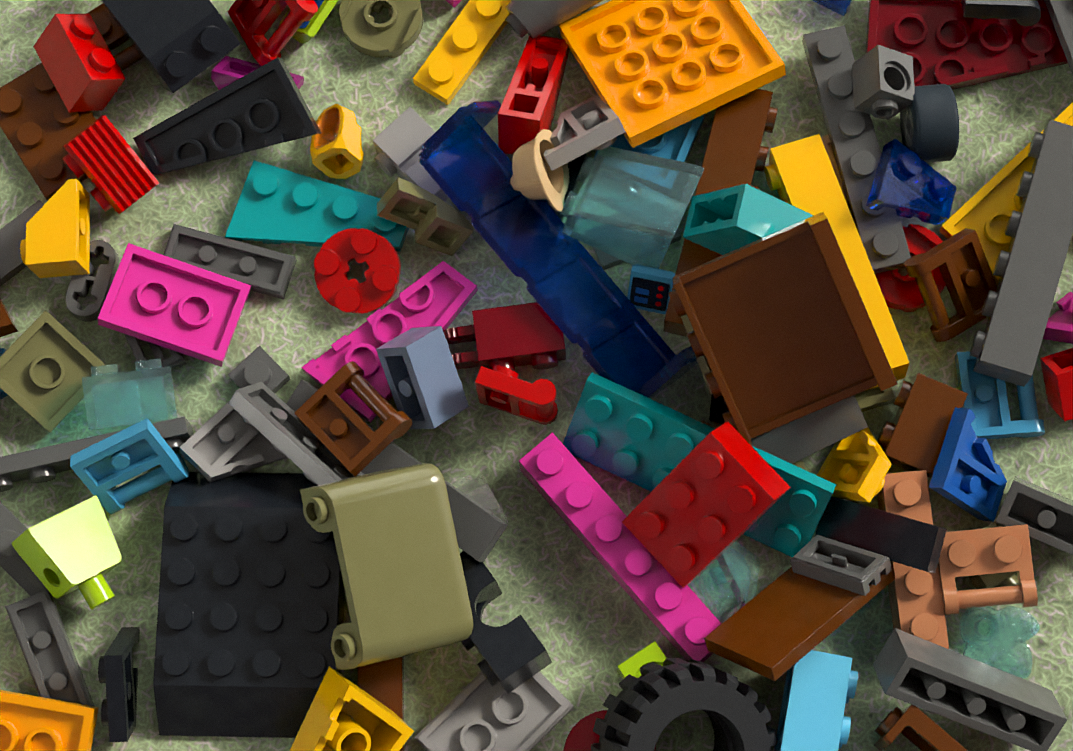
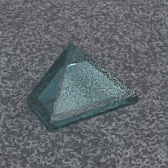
(730, 581)

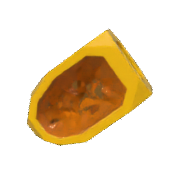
(339, 145)

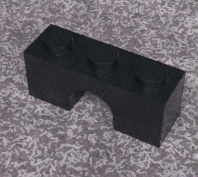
(508, 651)

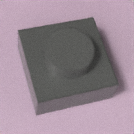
(259, 368)

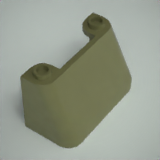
(394, 563)

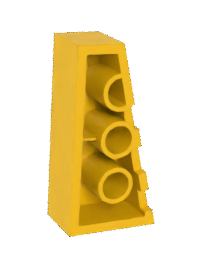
(349, 720)

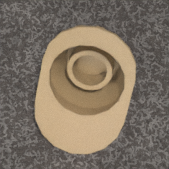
(533, 175)

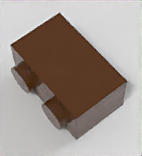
(920, 423)

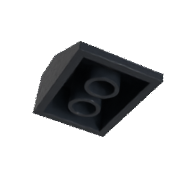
(174, 36)

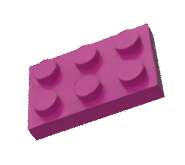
(174, 305)

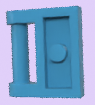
(990, 405)
(124, 457)

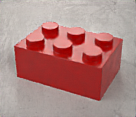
(705, 504)

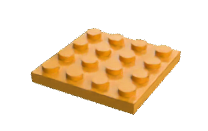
(670, 59)

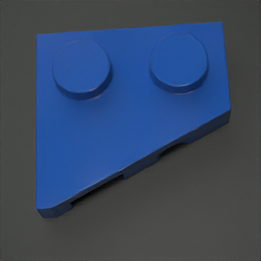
(967, 469)

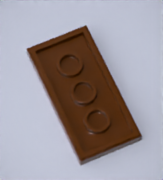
(786, 622)

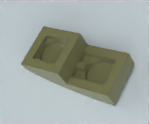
(434, 220)

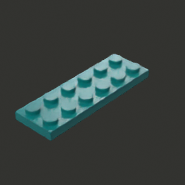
(648, 440)

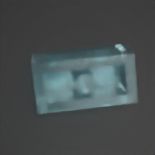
(129, 395)

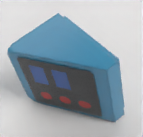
(650, 288)

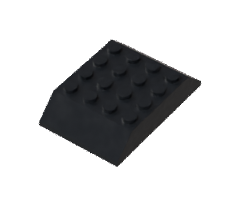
(243, 607)

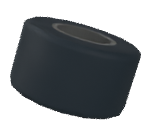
(931, 123)

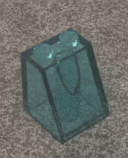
(630, 204)

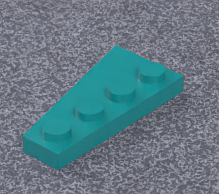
(299, 209)

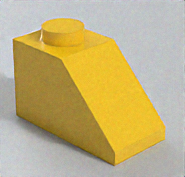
(60, 234)

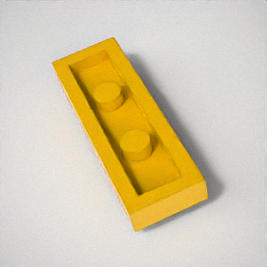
(462, 48)

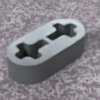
(80, 284)

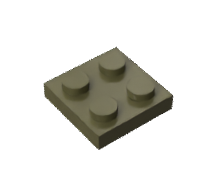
(46, 371)

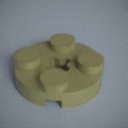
(382, 39)

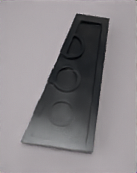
(237, 119)

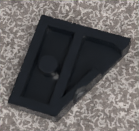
(121, 682)

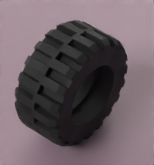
(676, 688)

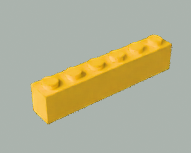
(807, 181)

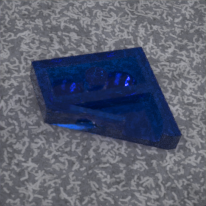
(910, 186)

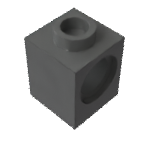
(883, 82)

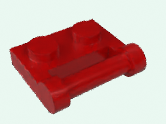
(256, 17)
(507, 393)

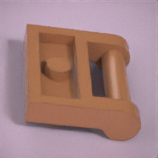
(987, 553)

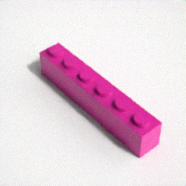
(600, 527)

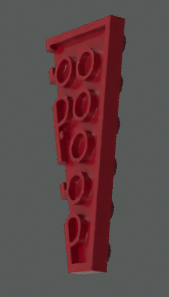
(961, 48)

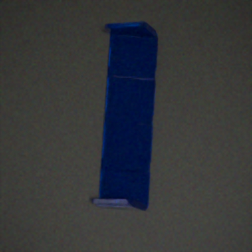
(554, 265)

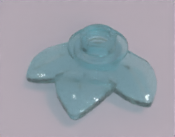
(1006, 640)

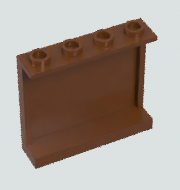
(781, 327)

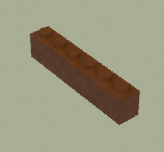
(729, 161)

